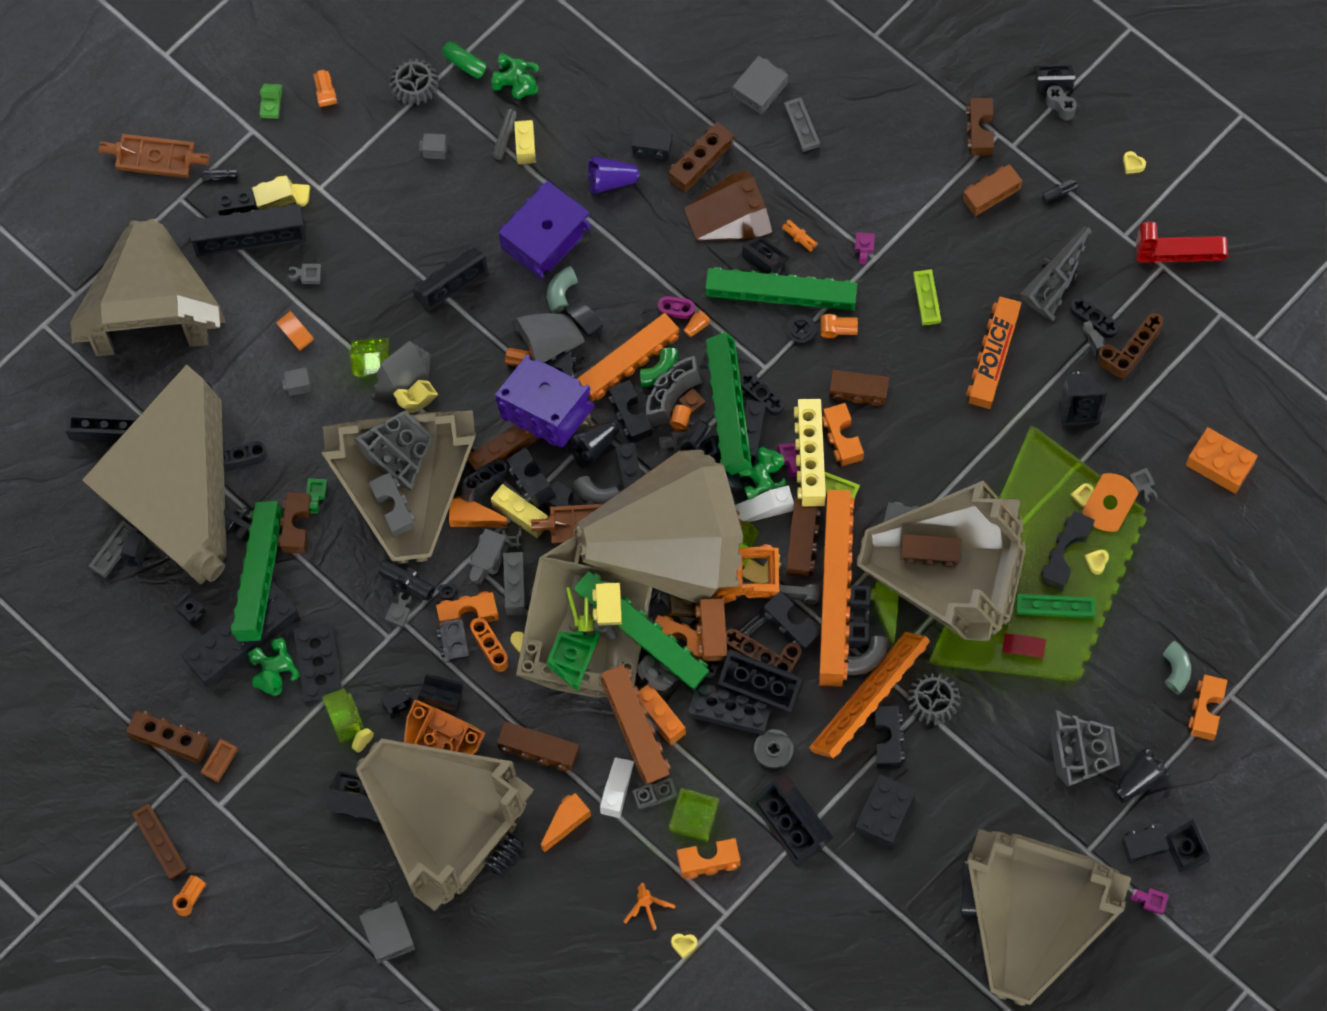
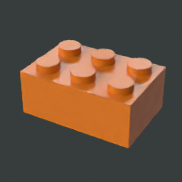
(1221, 460)

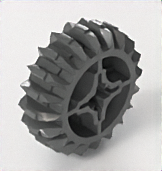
(401, 83)
(940, 701)

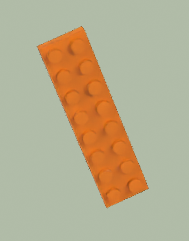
(869, 695)

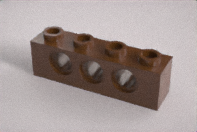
(687, 178)
(194, 751)

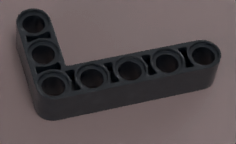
(244, 449)

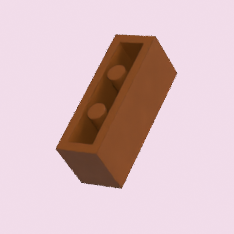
(992, 189)
(711, 629)

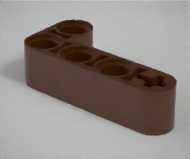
(1135, 344)
(760, 650)

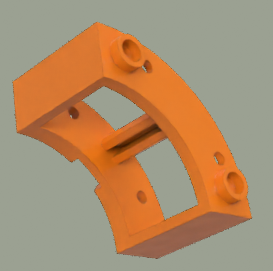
(754, 590)

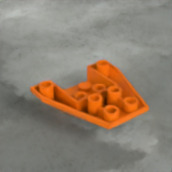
(440, 730)

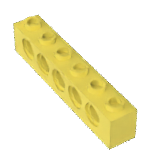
(810, 410)

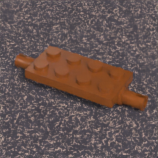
(154, 155)
(562, 521)

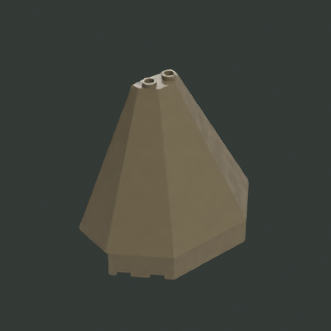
(143, 287)
(432, 488)
(669, 529)
(982, 587)
(441, 812)
(1037, 909)

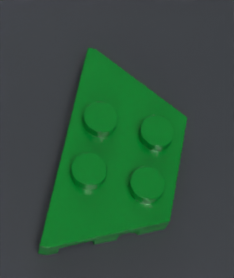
(572, 656)

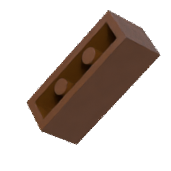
(859, 387)
(930, 550)

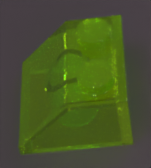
(368, 355)

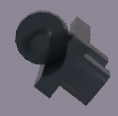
(231, 519)

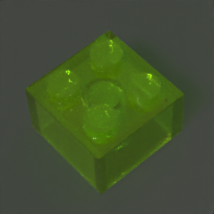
(342, 714)
(694, 815)

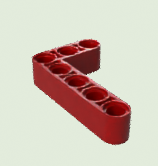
(1154, 249)

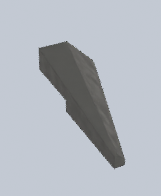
(1048, 286)

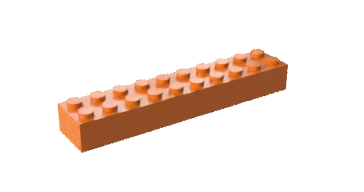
(836, 588)

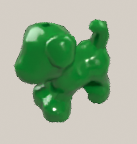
(515, 76)
(768, 462)
(269, 679)

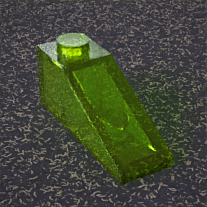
(886, 608)

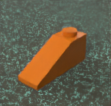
(474, 515)
(568, 817)

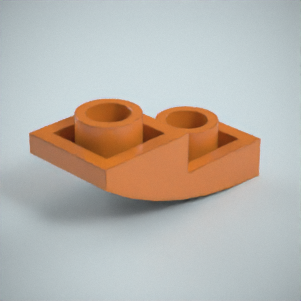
(295, 330)

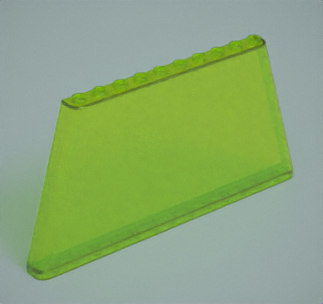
(1043, 483)

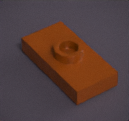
(219, 760)

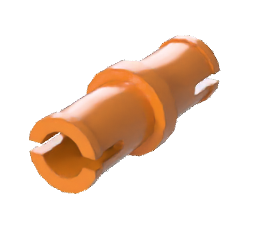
(799, 235)

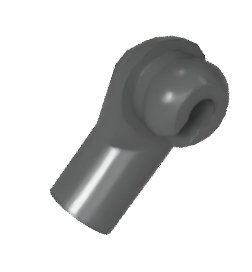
(607, 629)

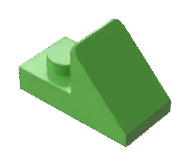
(270, 100)

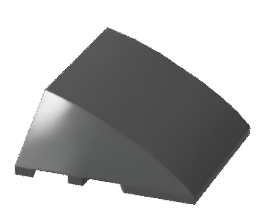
(548, 334)
(401, 371)
(396, 447)
(1081, 748)

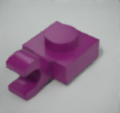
(864, 244)
(789, 452)
(1153, 900)

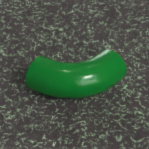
(463, 59)
(667, 358)

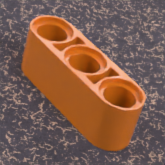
(488, 636)

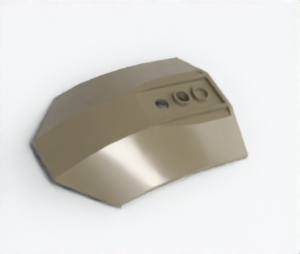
(552, 613)

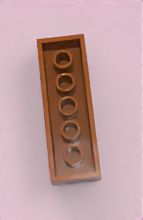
(634, 725)

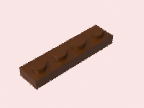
(159, 841)

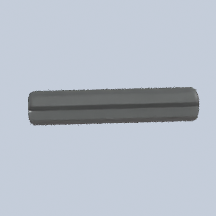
(504, 134)

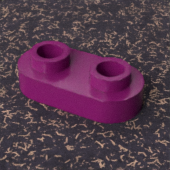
(676, 306)

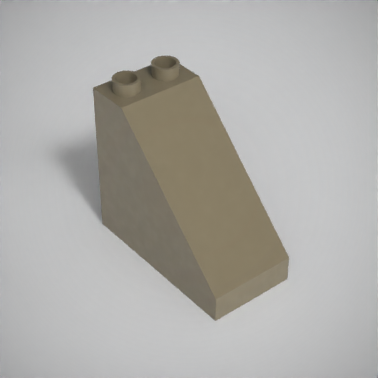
(171, 476)

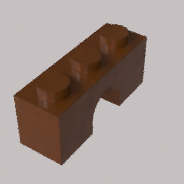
(980, 141)
(296, 507)

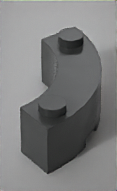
(669, 388)

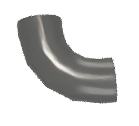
(587, 491)
(870, 659)

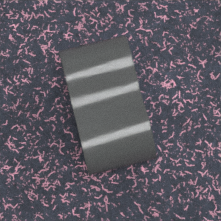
(1059, 101)

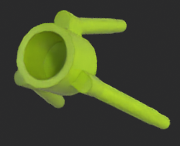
(585, 622)

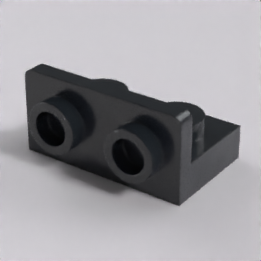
(453, 639)
(441, 692)

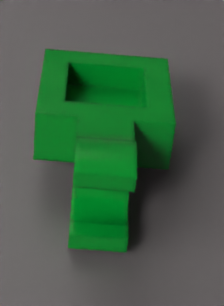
(318, 490)

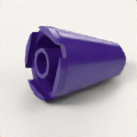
(610, 174)

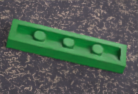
(1055, 606)

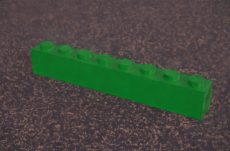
(781, 289)
(728, 403)
(257, 571)
(650, 636)

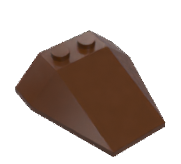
(729, 211)

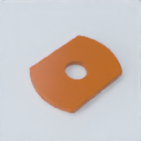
(1118, 487)

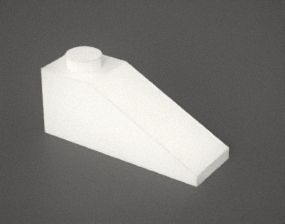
(766, 505)
(616, 787)

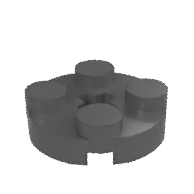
(656, 673)
(783, 744)

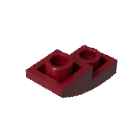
(1024, 645)

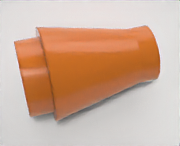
(697, 323)

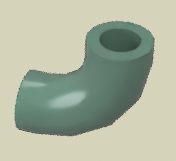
(558, 287)
(1180, 666)

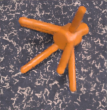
(645, 899)

